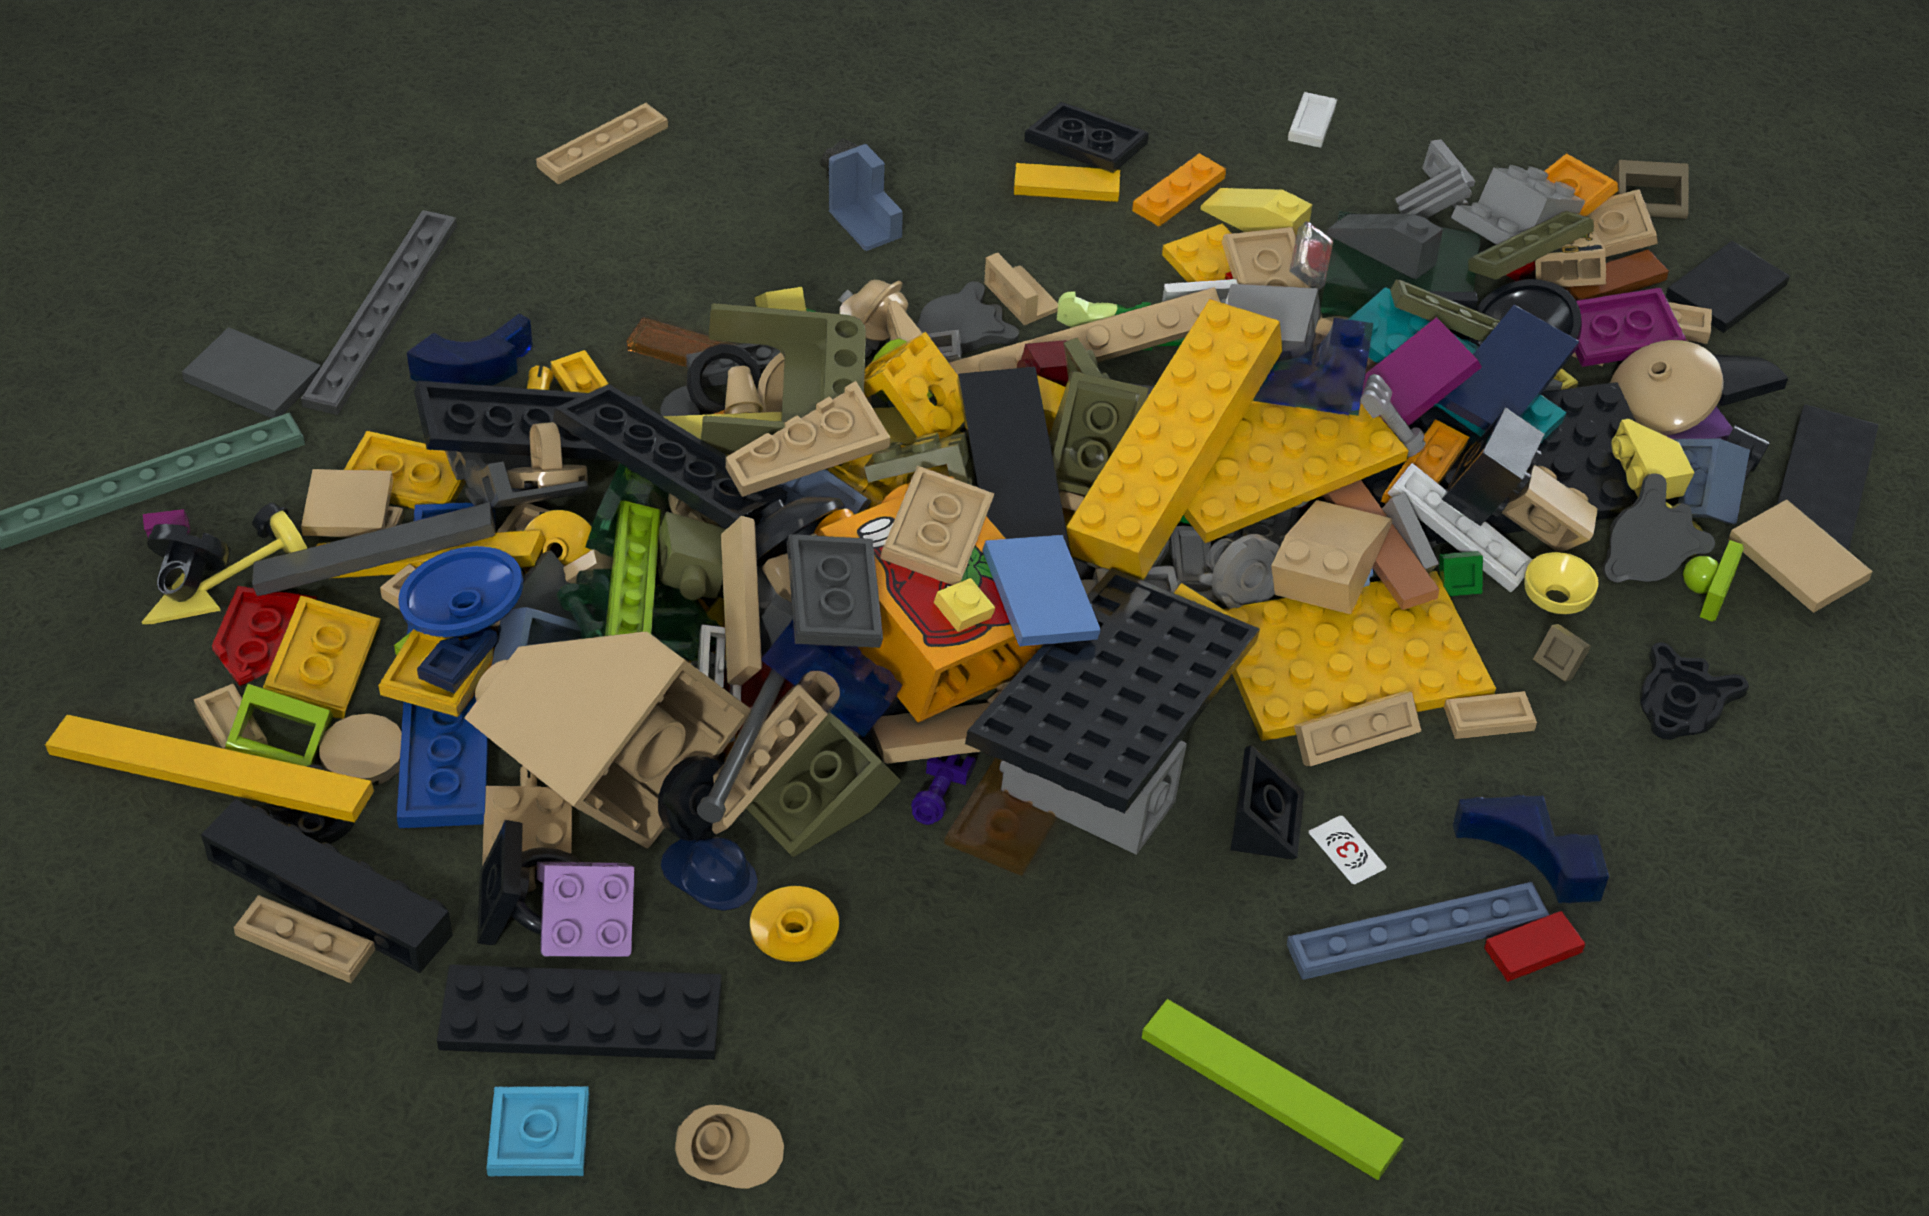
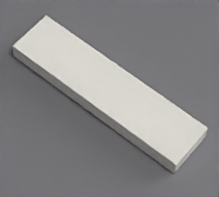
(1500, 557)

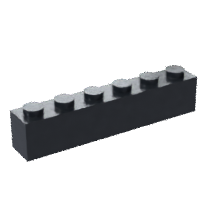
(328, 884)

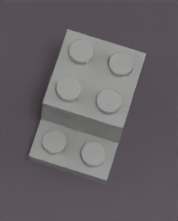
(1516, 202)

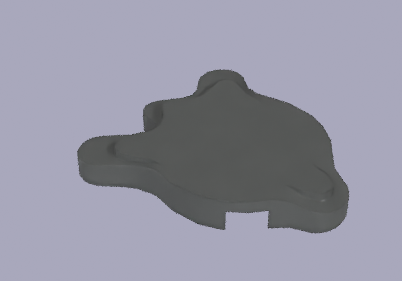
(976, 321)
(1650, 538)

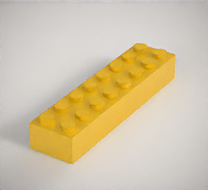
(1174, 439)

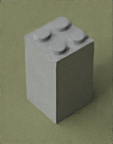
(1124, 830)

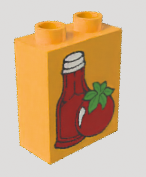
(918, 641)

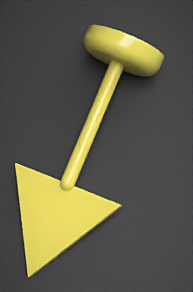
(201, 602)

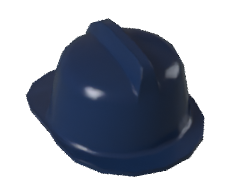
(710, 872)

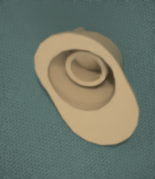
(871, 307)
(729, 1146)

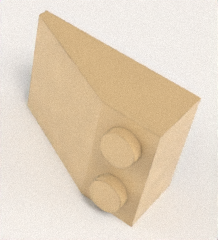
(1329, 556)

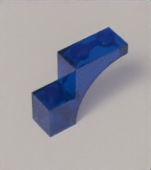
(1522, 824)

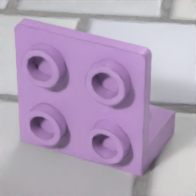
(586, 908)

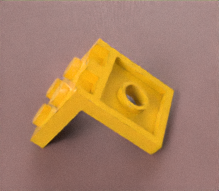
(906, 378)

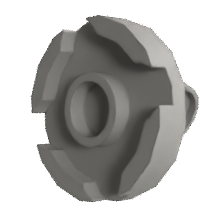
(1242, 570)

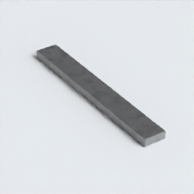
(378, 313)

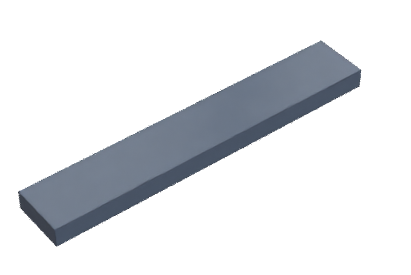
(1415, 930)

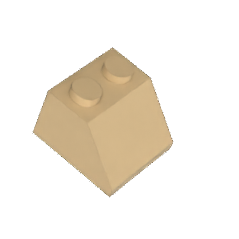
(1552, 511)

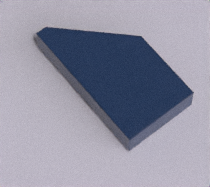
(455, 660)

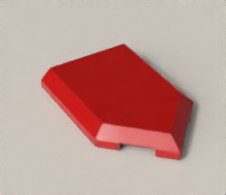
(253, 632)

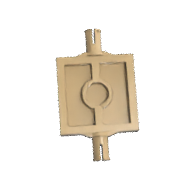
(540, 809)

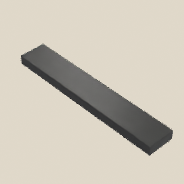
(373, 549)

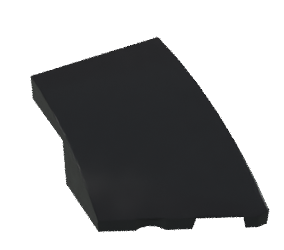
(1748, 377)

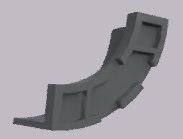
(489, 480)

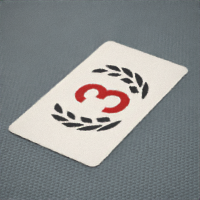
(1347, 849)

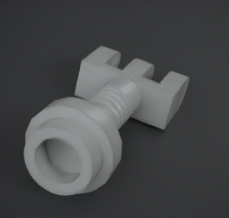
(1377, 402)

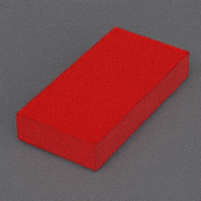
(1534, 946)

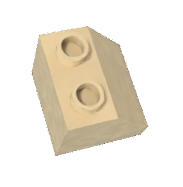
(605, 722)

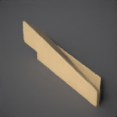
(778, 740)

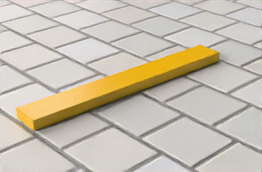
(211, 768)

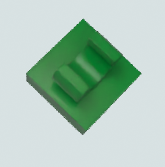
(1461, 573)

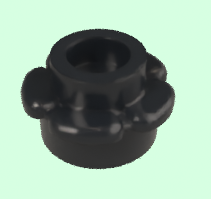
(262, 519)

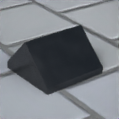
(1266, 809)

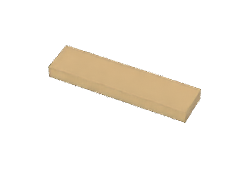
(602, 143)
(741, 601)

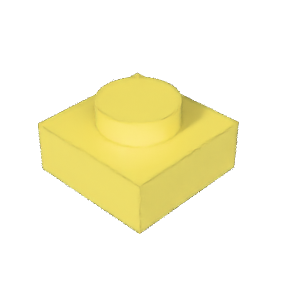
(964, 604)

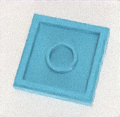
(538, 1131)

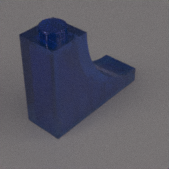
(1325, 377)

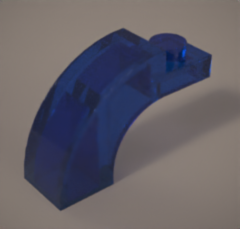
(472, 362)

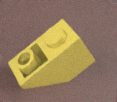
(1649, 452)

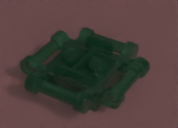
(674, 618)

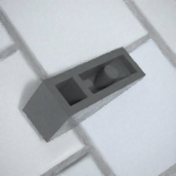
(1396, 240)

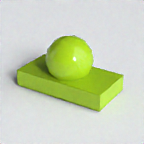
(1709, 577)

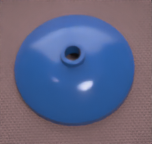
(461, 591)

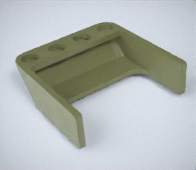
(819, 355)

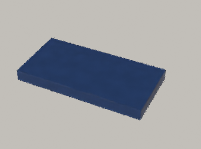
(1516, 368)

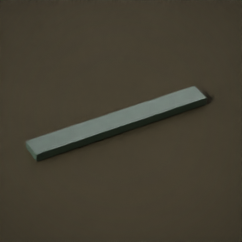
(148, 479)

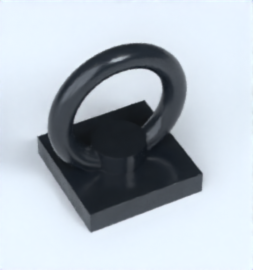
(506, 883)

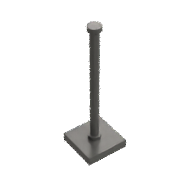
(772, 623)

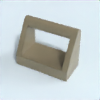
(1656, 175)

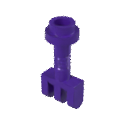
(929, 805)

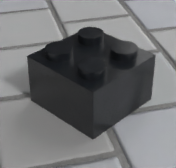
(1494, 468)

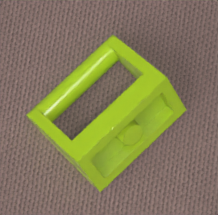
(284, 707)

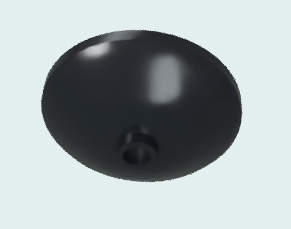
(1538, 298)
(796, 518)

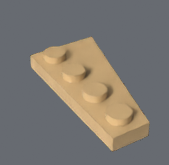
(824, 438)

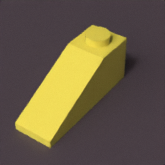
(1258, 209)

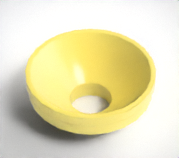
(1564, 574)

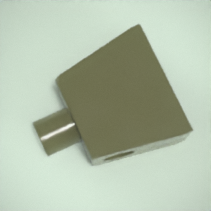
(690, 556)

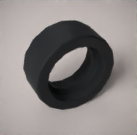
(713, 353)

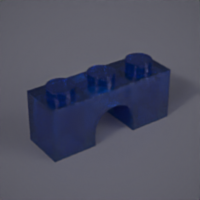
(863, 685)

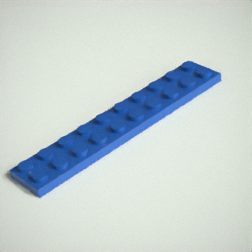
(441, 754)

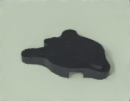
(1682, 695)

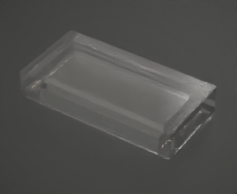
(1311, 256)

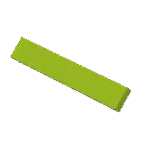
(633, 570)
(1273, 1089)

